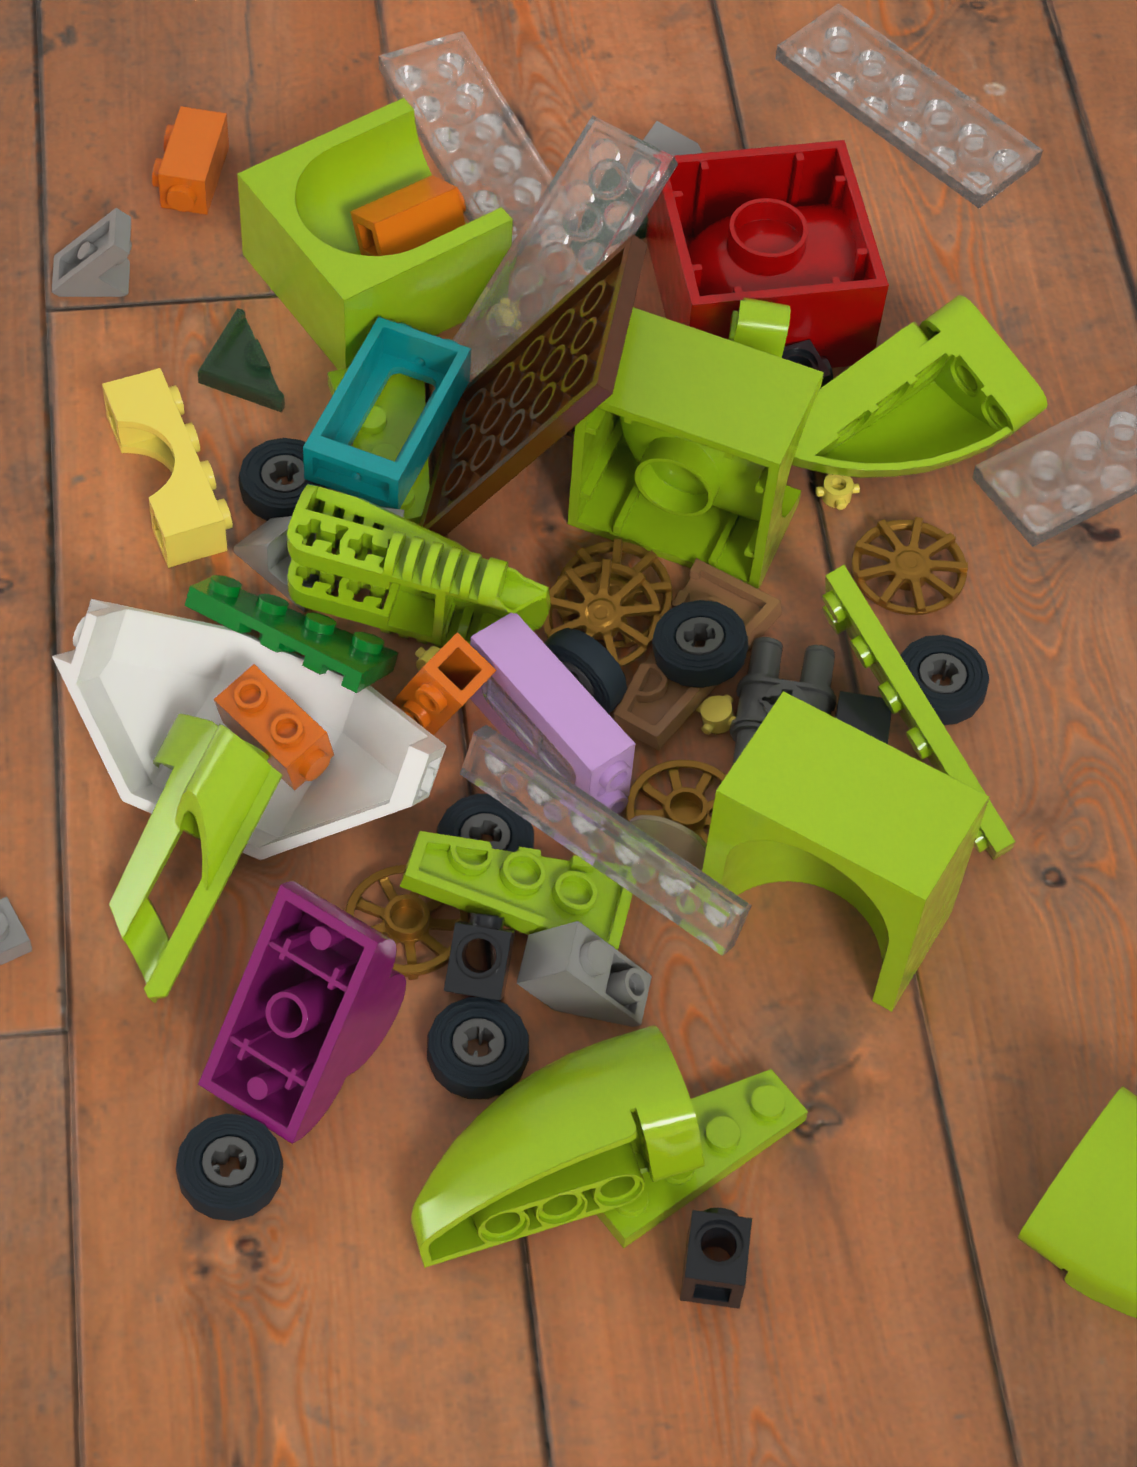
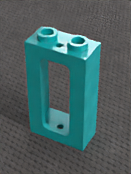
(385, 351)

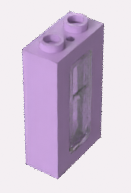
(551, 713)

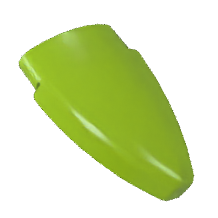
(921, 400)
(561, 1148)
(1091, 1211)

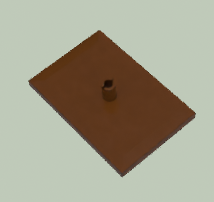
(535, 390)

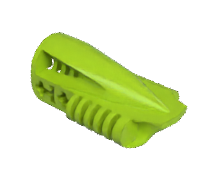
(429, 579)

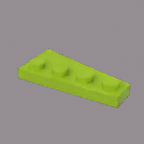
(389, 428)
(518, 885)
(733, 1129)

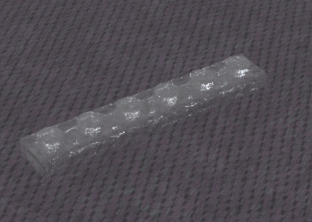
(605, 840)

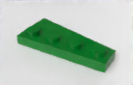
(356, 656)

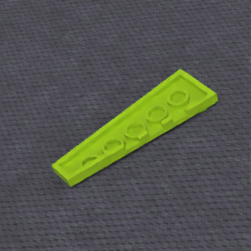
(850, 611)

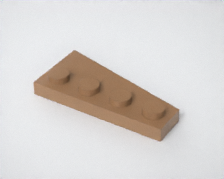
(658, 706)

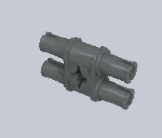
(762, 686)

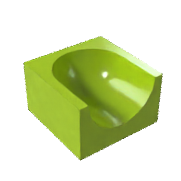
(307, 249)
(693, 449)
(852, 818)

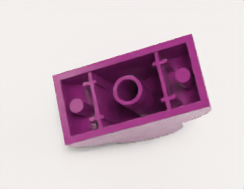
(304, 1013)

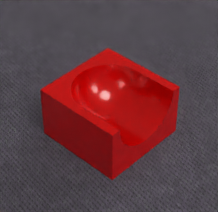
(771, 230)

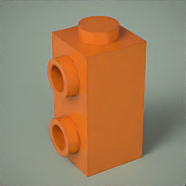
(192, 160)
(408, 217)
(444, 684)
(276, 725)

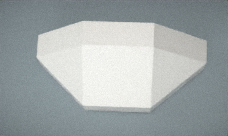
(146, 667)

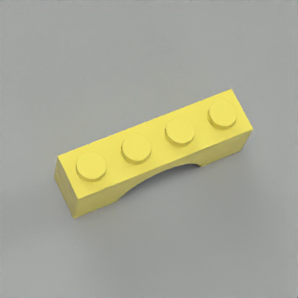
(149, 423)

